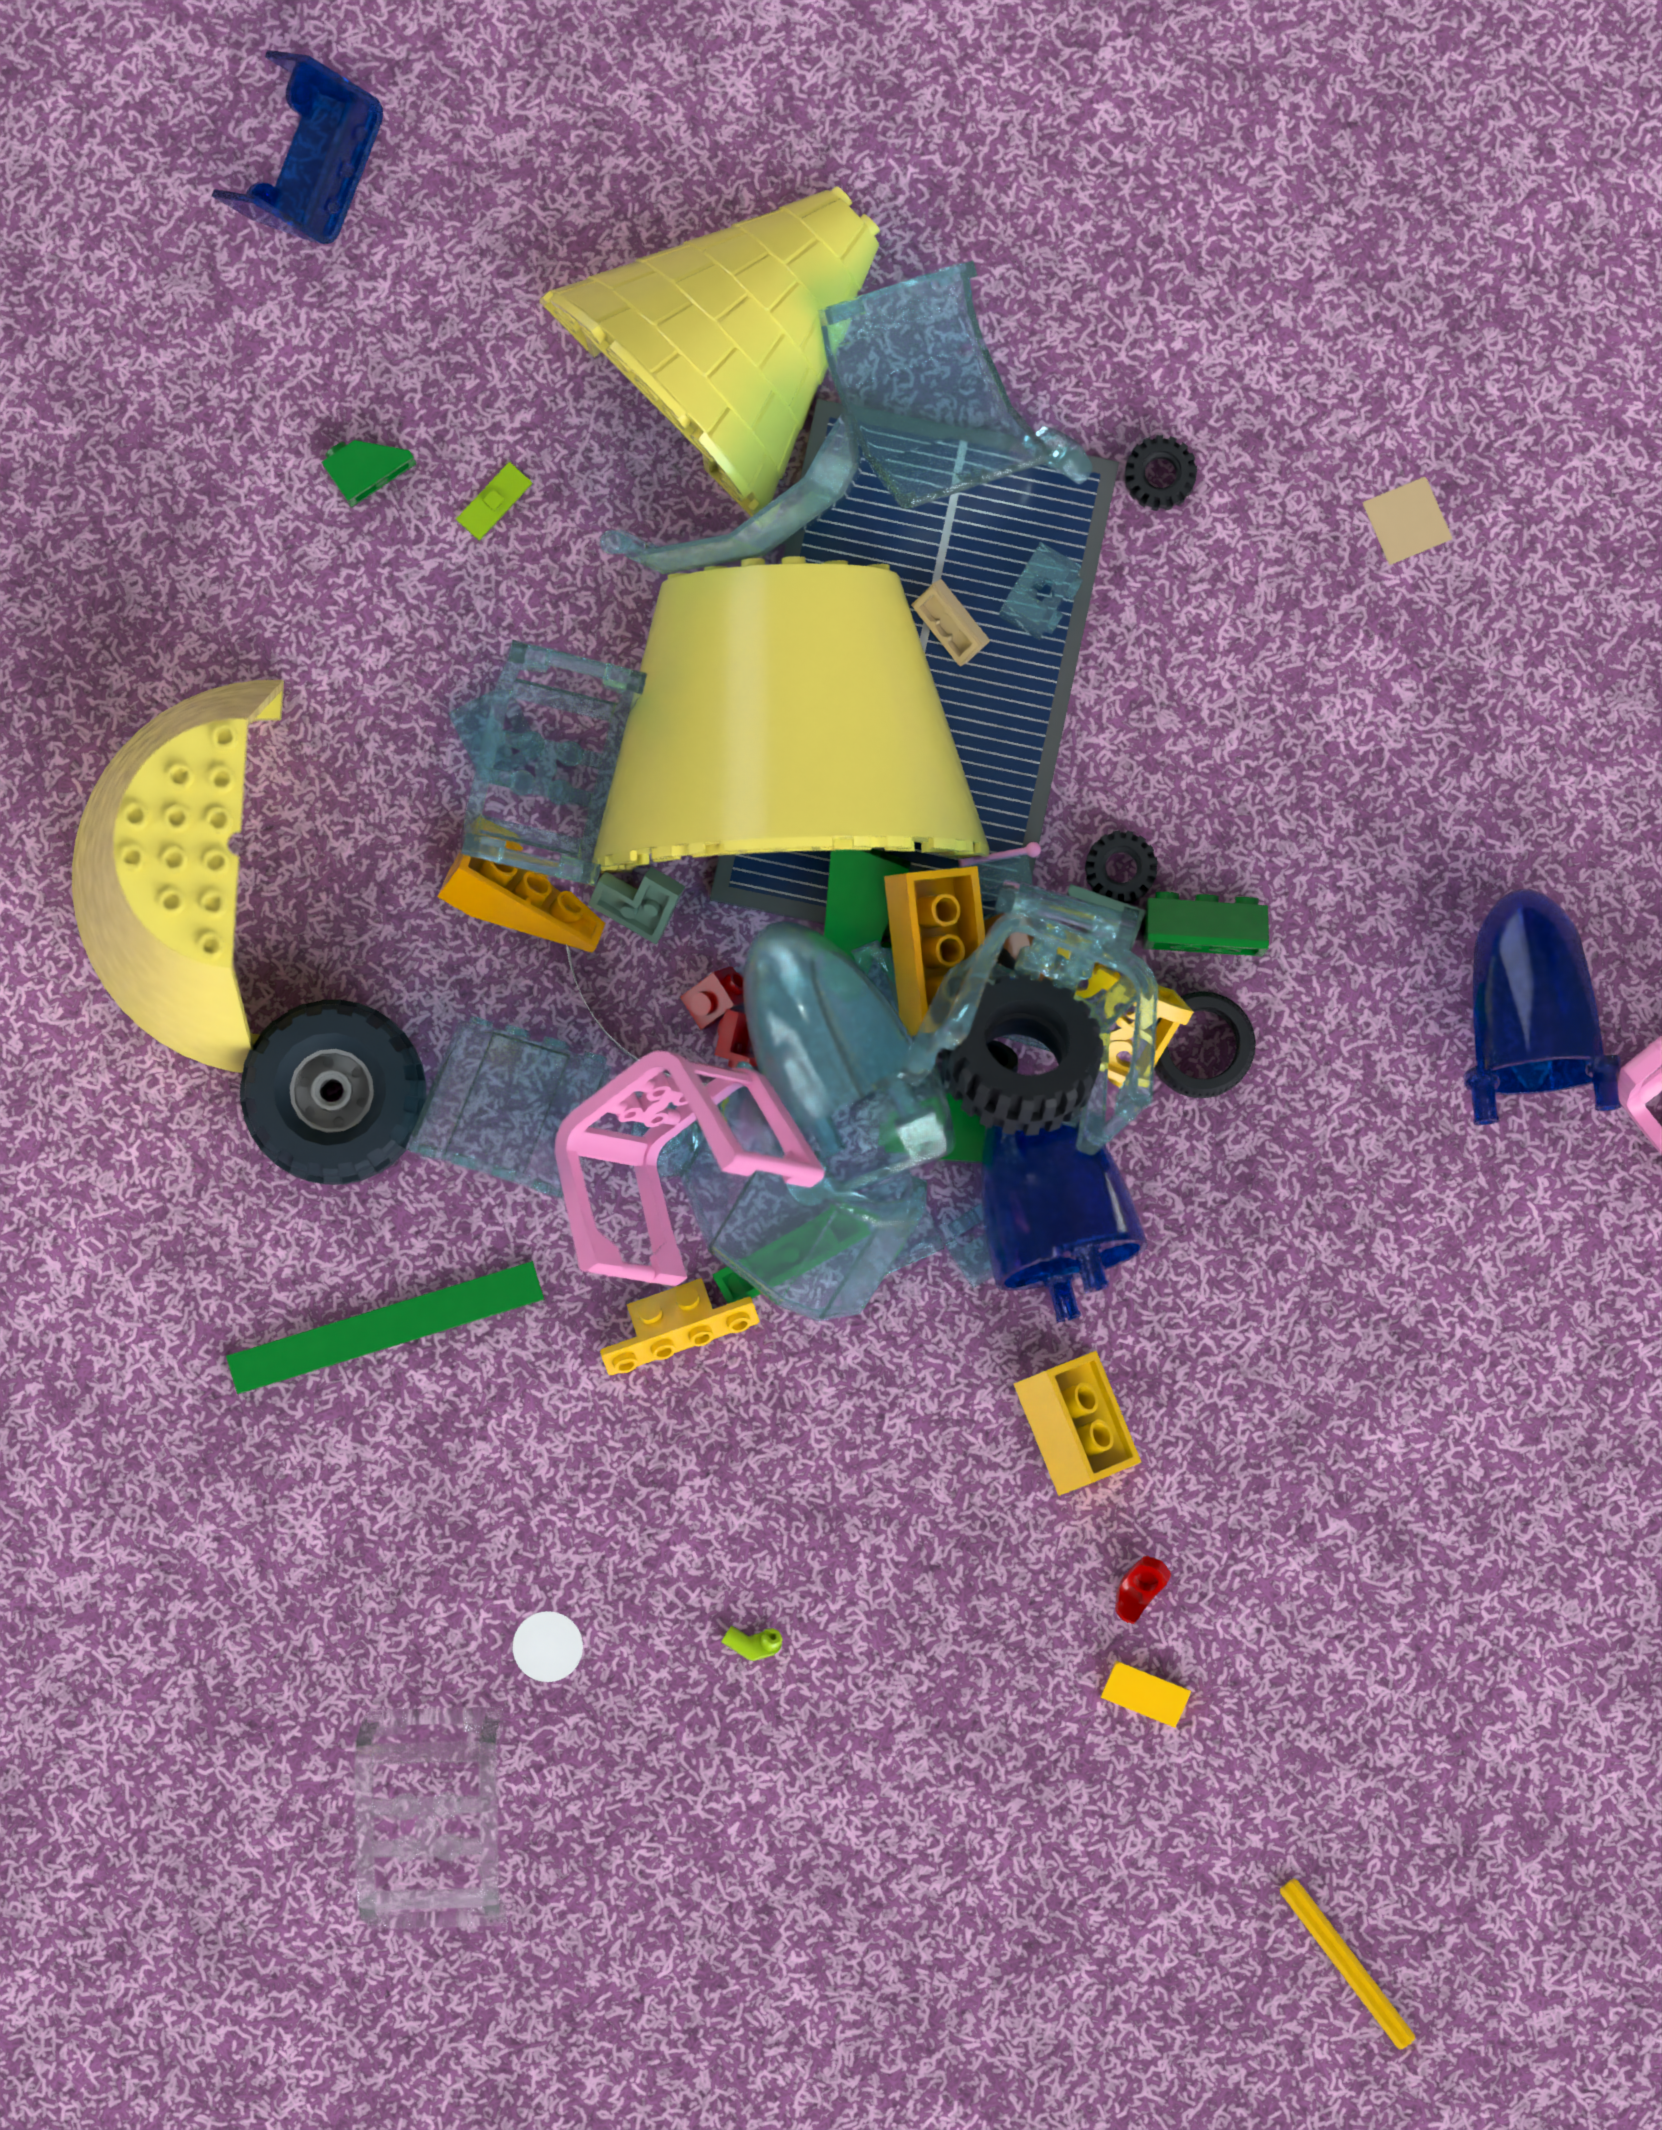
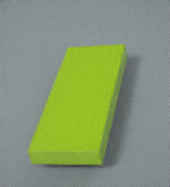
(494, 501)

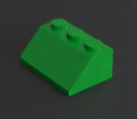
(1206, 925)

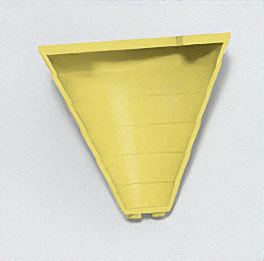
(730, 331)

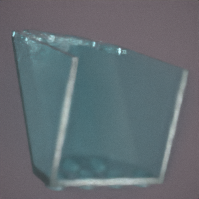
(504, 1102)

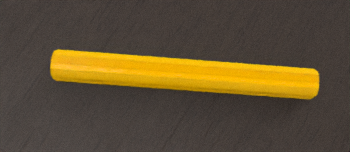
(1347, 1964)

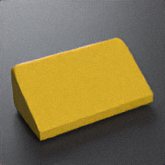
(1145, 1694)

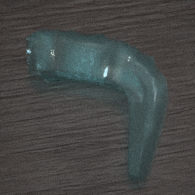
(1065, 455)

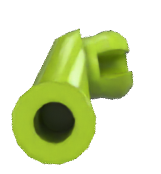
(754, 1646)

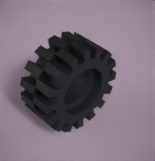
(1160, 449)
(1126, 843)

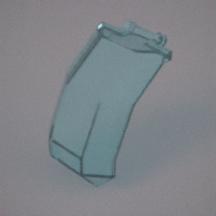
(821, 489)

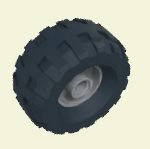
(288, 1084)

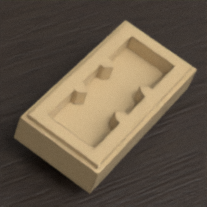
(950, 622)

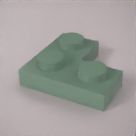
(640, 910)

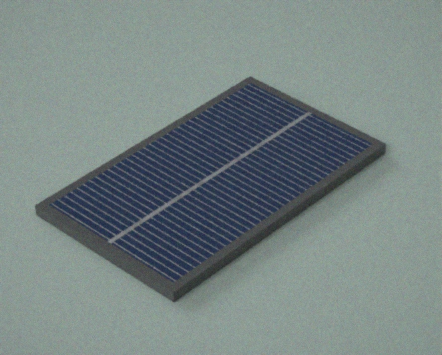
(1001, 704)

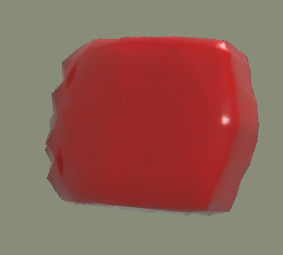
(1140, 1587)

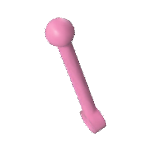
(1032, 849)

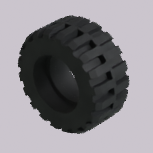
(1018, 1099)

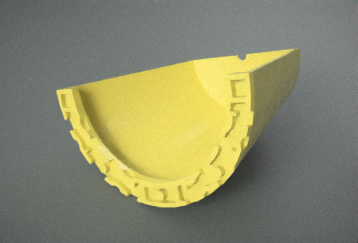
(785, 721)
(159, 877)

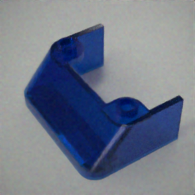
(323, 158)

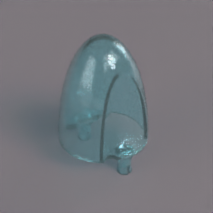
(821, 1029)

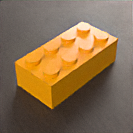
(932, 928)

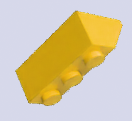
(1077, 1423)

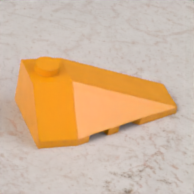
(520, 901)

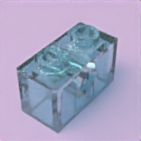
(1043, 568)

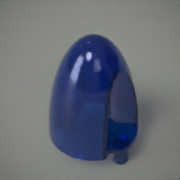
(1534, 1008)
(1055, 1214)

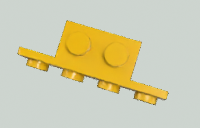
(674, 1323)

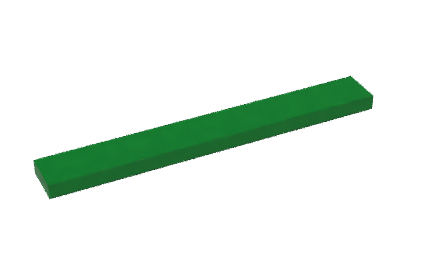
(385, 1327)

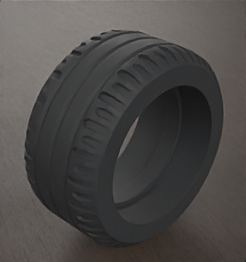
(1242, 1060)

